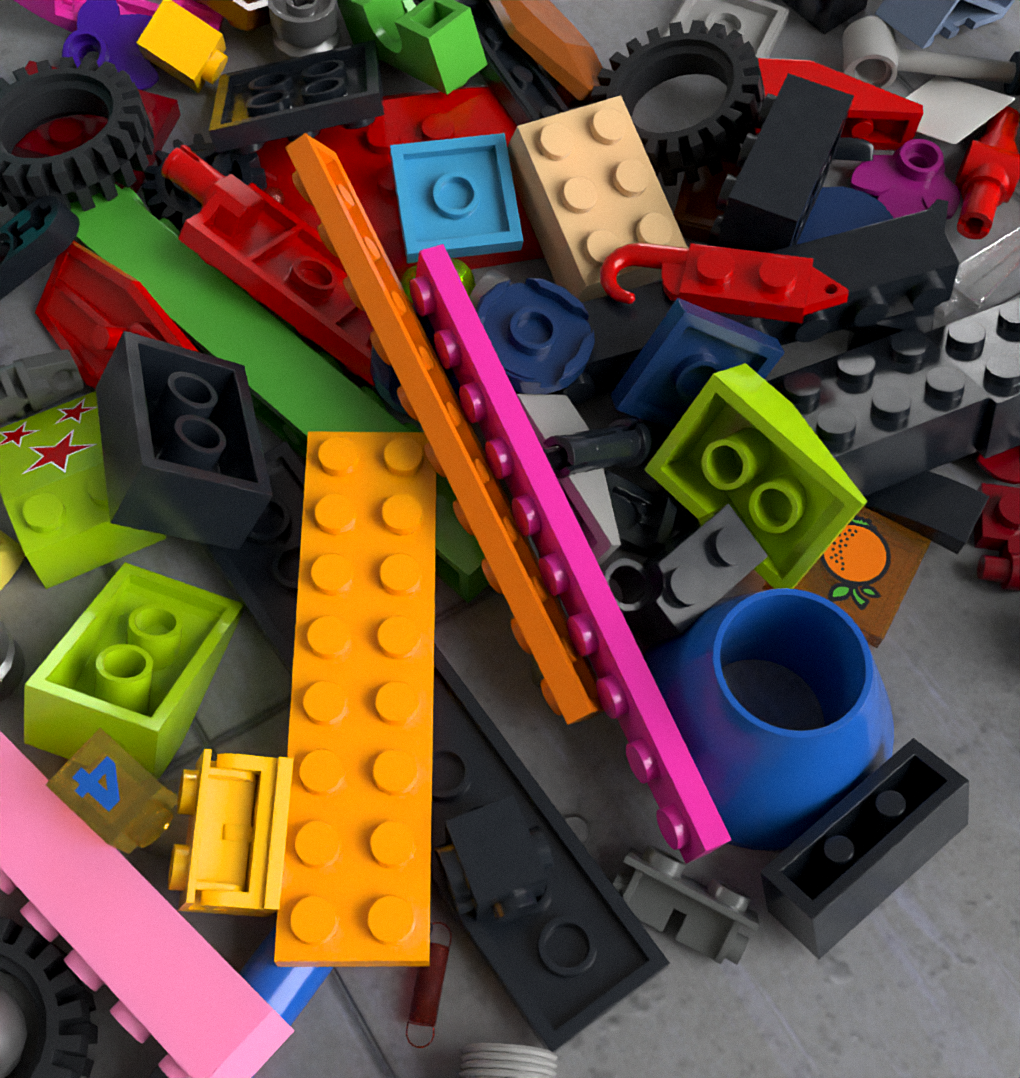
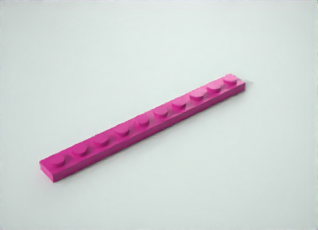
(567, 562)

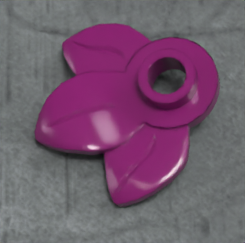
(908, 179)

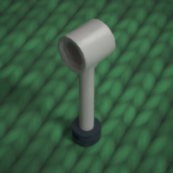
(875, 57)

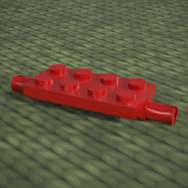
(272, 258)

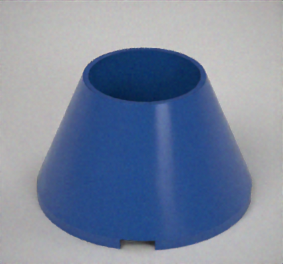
(764, 777)

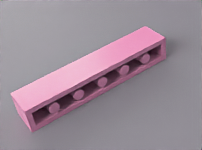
(128, 936)

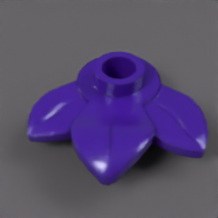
(114, 38)

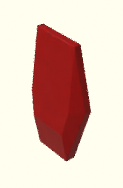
(91, 306)

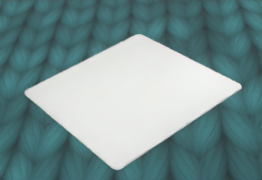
(955, 107)

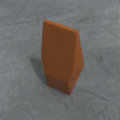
(553, 44)

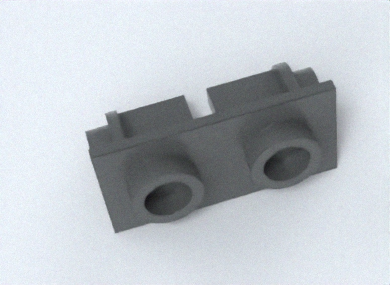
(710, 911)

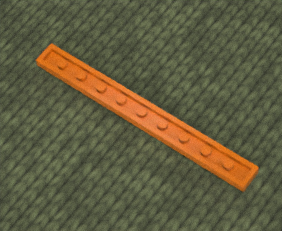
(452, 445)

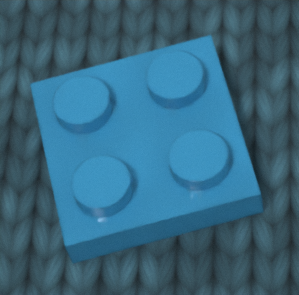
(456, 196)

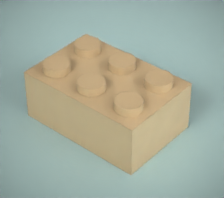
(589, 194)

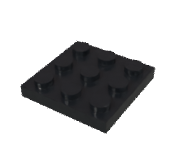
(297, 98)

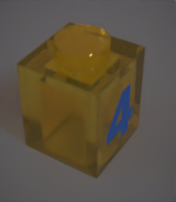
(115, 793)

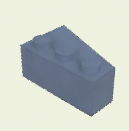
(926, 18)

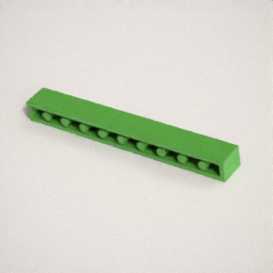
(287, 380)

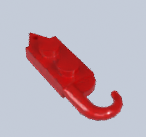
(729, 280)

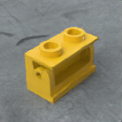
(232, 835)

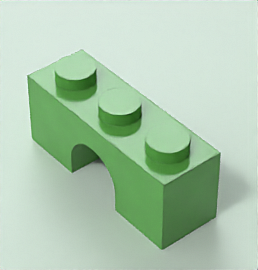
(427, 41)

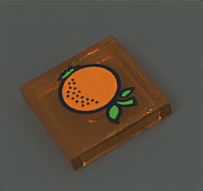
(867, 571)

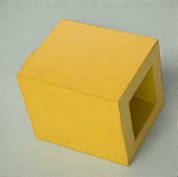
(183, 46)

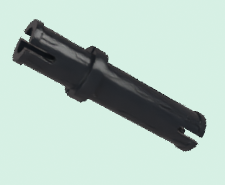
(621, 443)

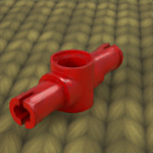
(988, 174)

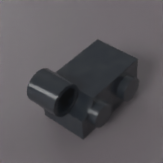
(685, 575)

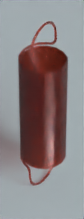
(429, 988)

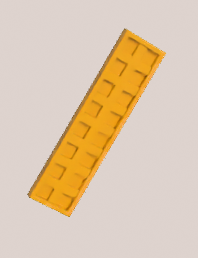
(362, 707)

